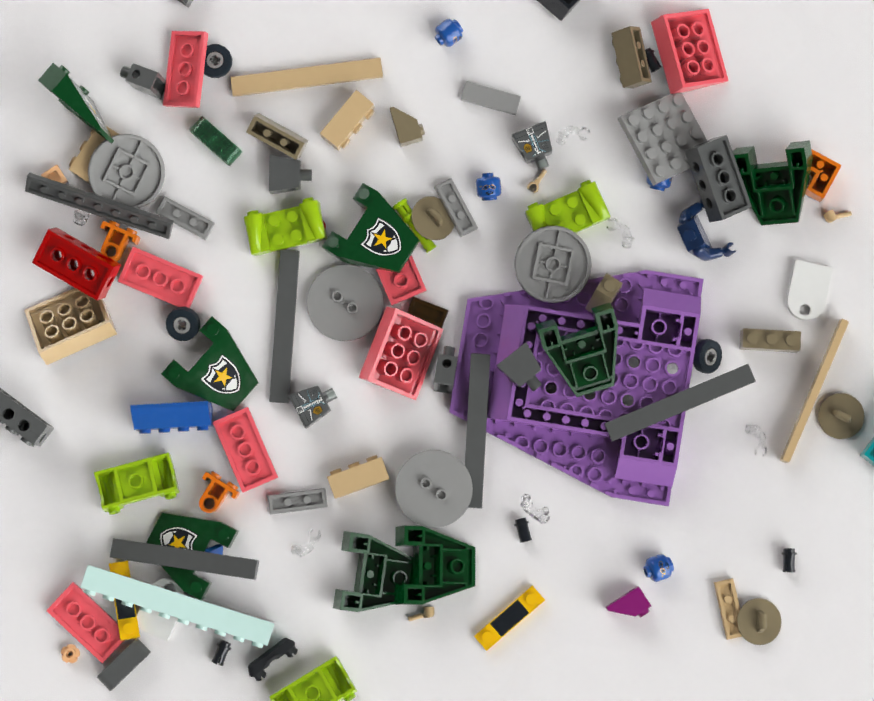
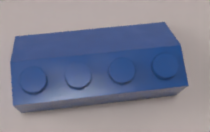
(172, 416)

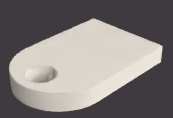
(808, 287)
(157, 625)

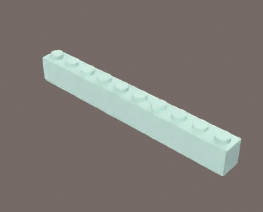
(177, 605)

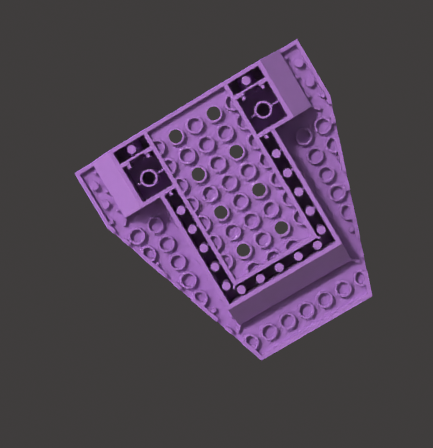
(655, 324)

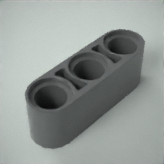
(123, 664)

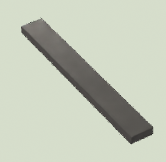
(99, 205)
(284, 326)
(680, 402)
(477, 424)
(184, 559)

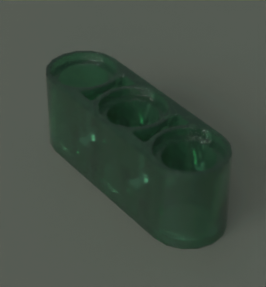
(215, 141)

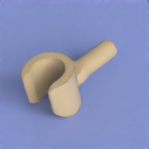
(537, 181)
(830, 215)
(428, 612)

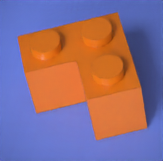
(823, 174)

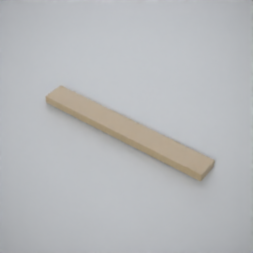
(306, 77)
(814, 391)

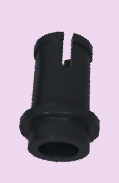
(652, 61)
(523, 529)
(789, 559)
(222, 650)

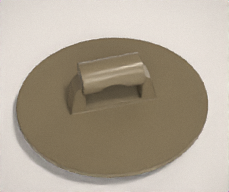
(431, 219)
(841, 416)
(759, 621)

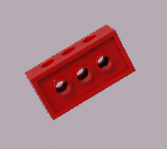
(65, 268)

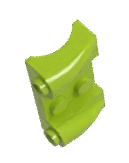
(573, 211)
(285, 227)
(137, 482)
(323, 683)

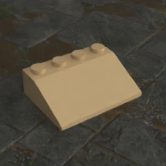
(68, 324)

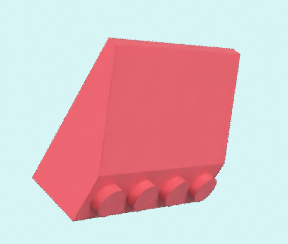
(689, 50)
(401, 353)

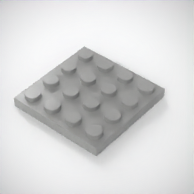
(661, 134)

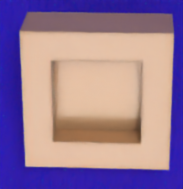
(55, 174)

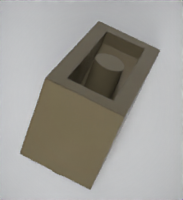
(406, 127)
(605, 292)

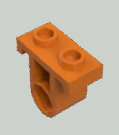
(117, 238)
(217, 491)

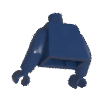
(695, 236)

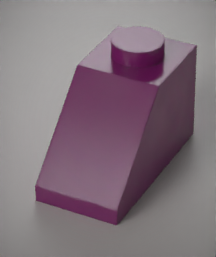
(631, 603)

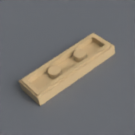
(728, 607)

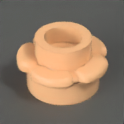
(75, 653)

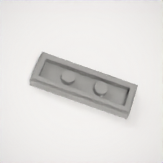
(490, 98)
(456, 207)
(185, 218)
(297, 501)

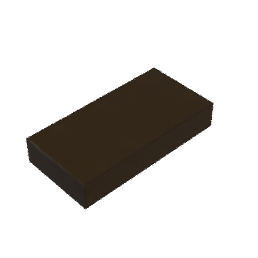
(428, 312)

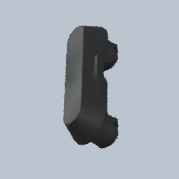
(257, 667)

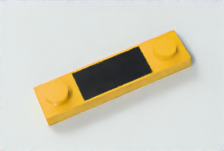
(126, 615)
(509, 618)

